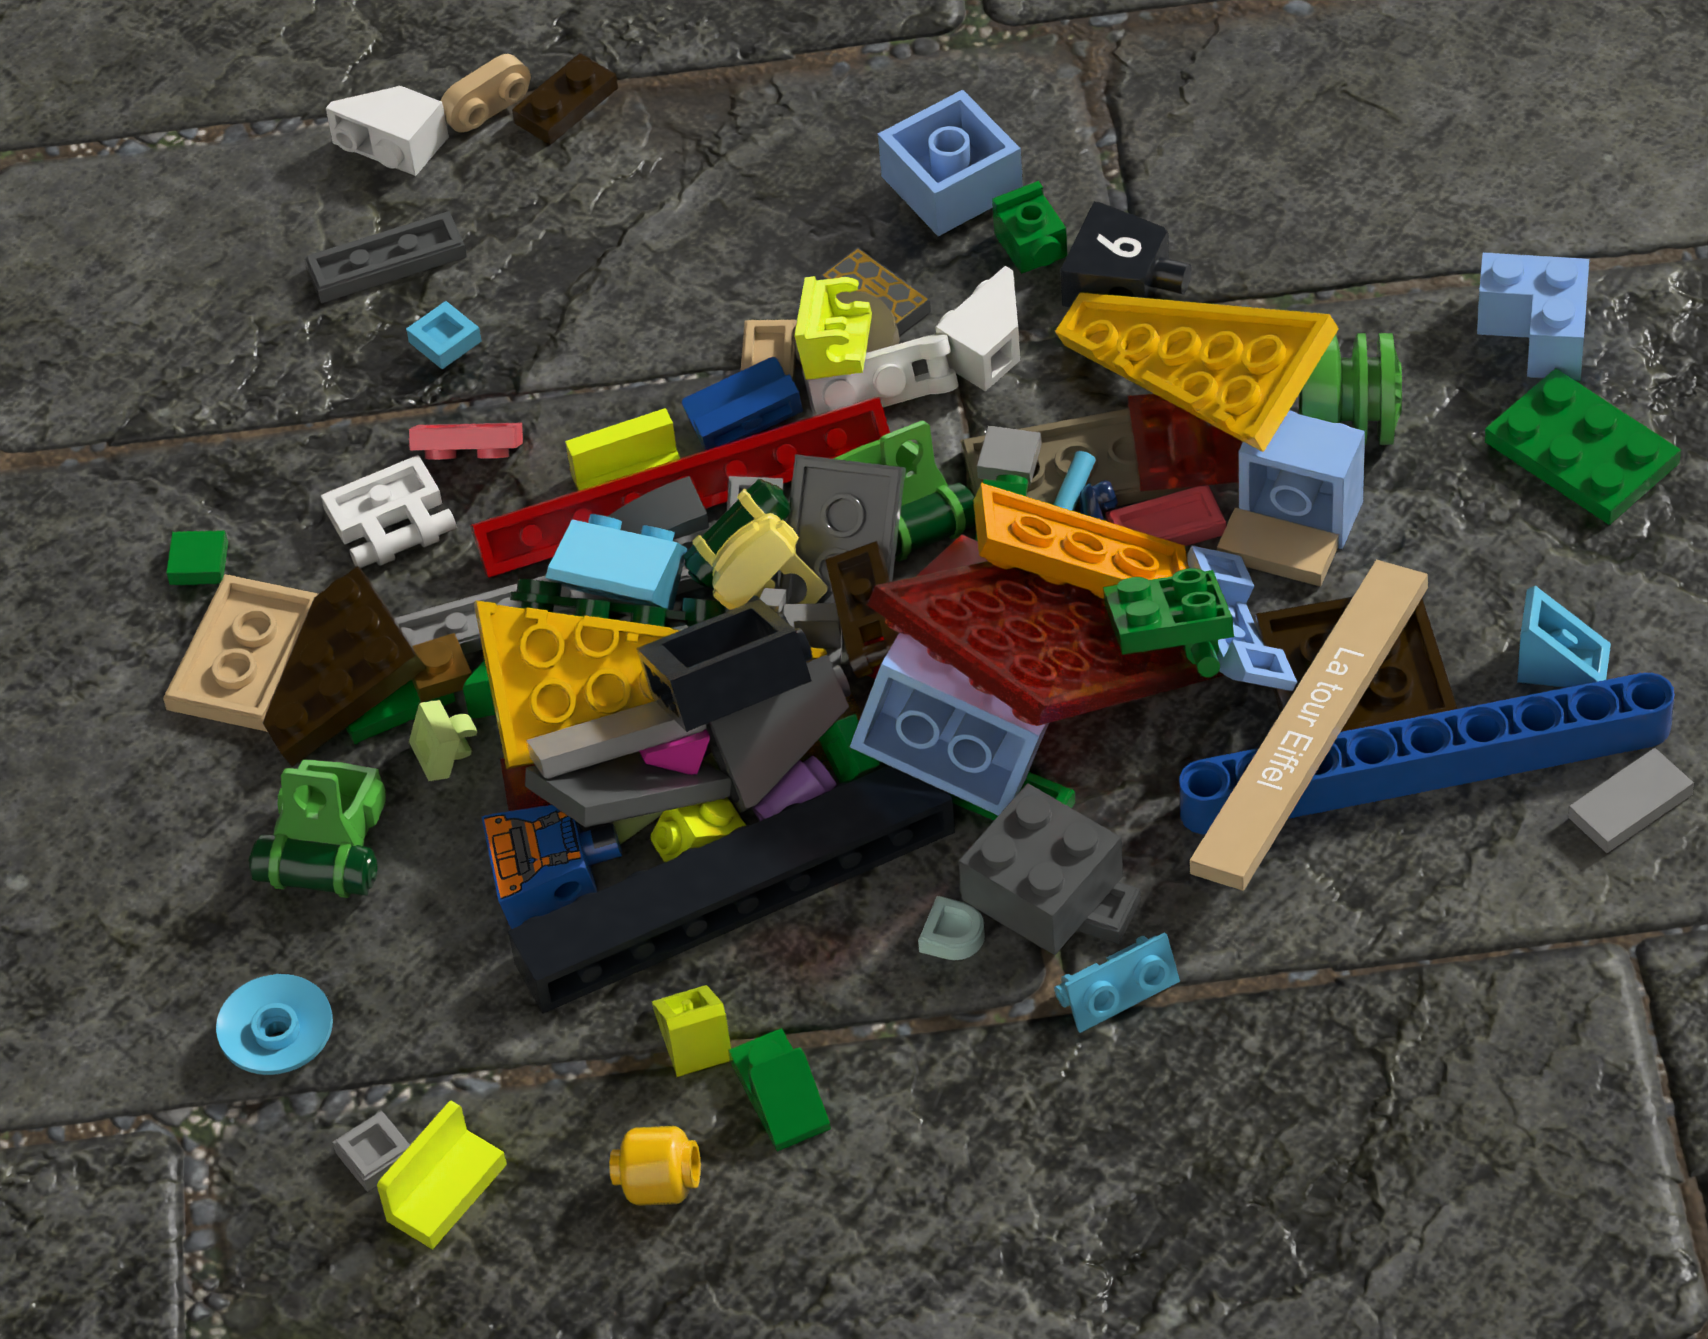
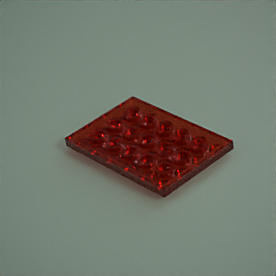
(1028, 640)

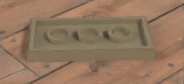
(1102, 435)

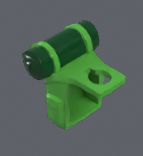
(929, 505)
(322, 830)

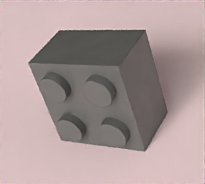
(1041, 868)

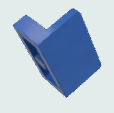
(743, 404)

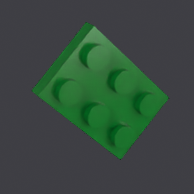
(1582, 446)

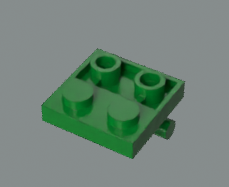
(1171, 613)

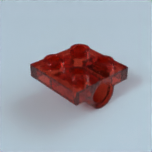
(1178, 447)

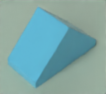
(1558, 646)

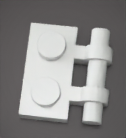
(383, 500)

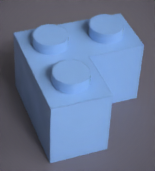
(1538, 301)

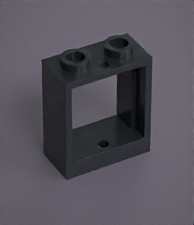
(725, 664)

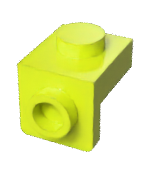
(693, 827)

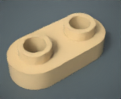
(485, 92)

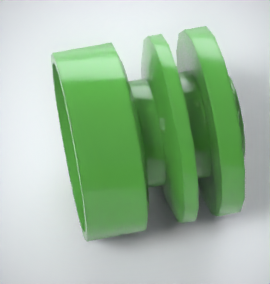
(1357, 387)

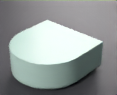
(952, 930)

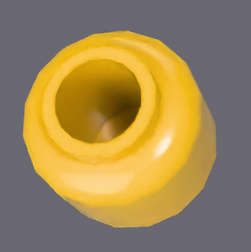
(656, 1165)

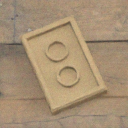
(239, 652)

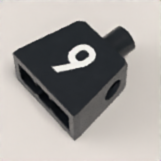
(1120, 258)

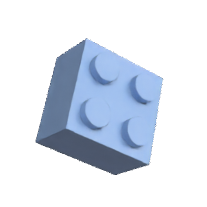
(949, 162)
(1306, 475)

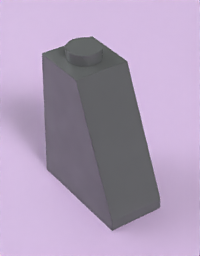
(771, 736)

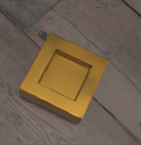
(445, 668)

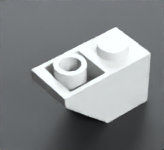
(390, 127)
(984, 331)

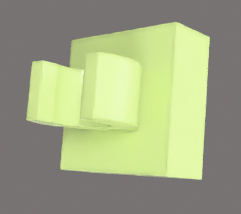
(440, 739)

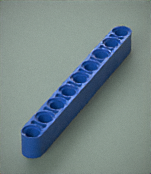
(1457, 747)

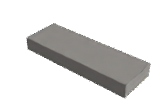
(604, 739)

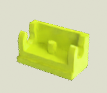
(829, 332)

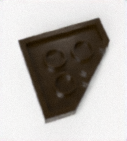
(339, 668)

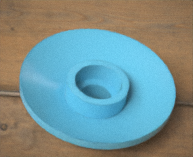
(269, 1007)

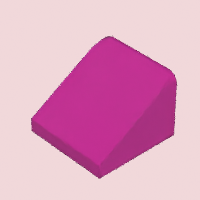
(680, 754)

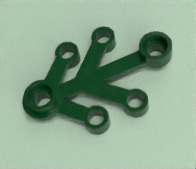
(547, 594)

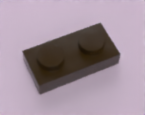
(565, 98)

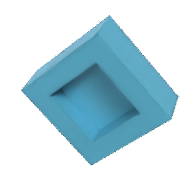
(443, 335)

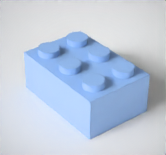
(945, 730)

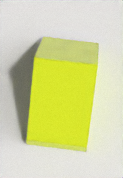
(693, 1029)

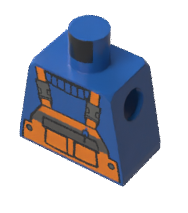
(544, 859)

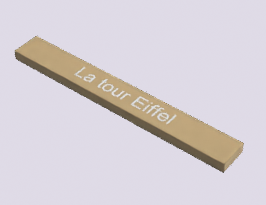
(1308, 726)

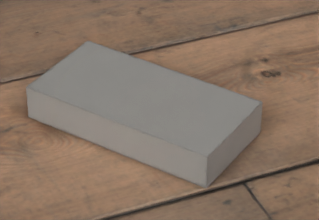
(1630, 800)

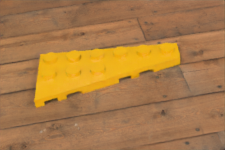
(1212, 360)
(561, 670)

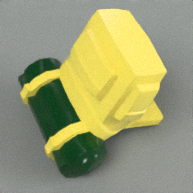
(749, 548)

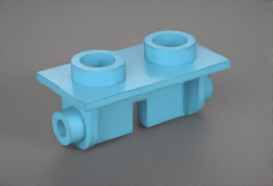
(1120, 982)

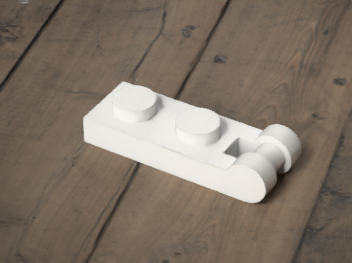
(888, 376)

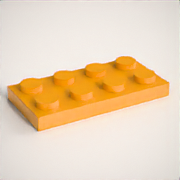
(1067, 544)

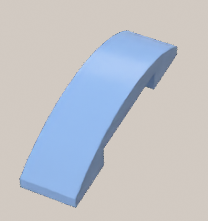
(1244, 655)

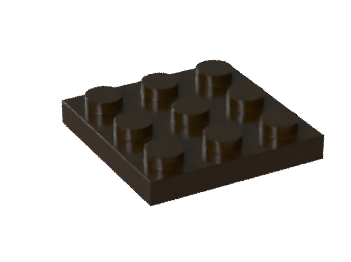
(1406, 684)

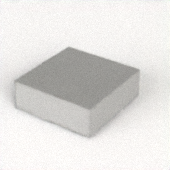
(1009, 453)
(371, 1149)

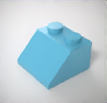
(619, 563)

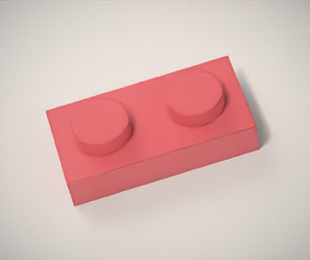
(443, 440)

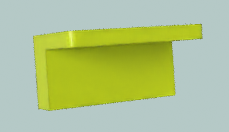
(622, 449)
(438, 1177)

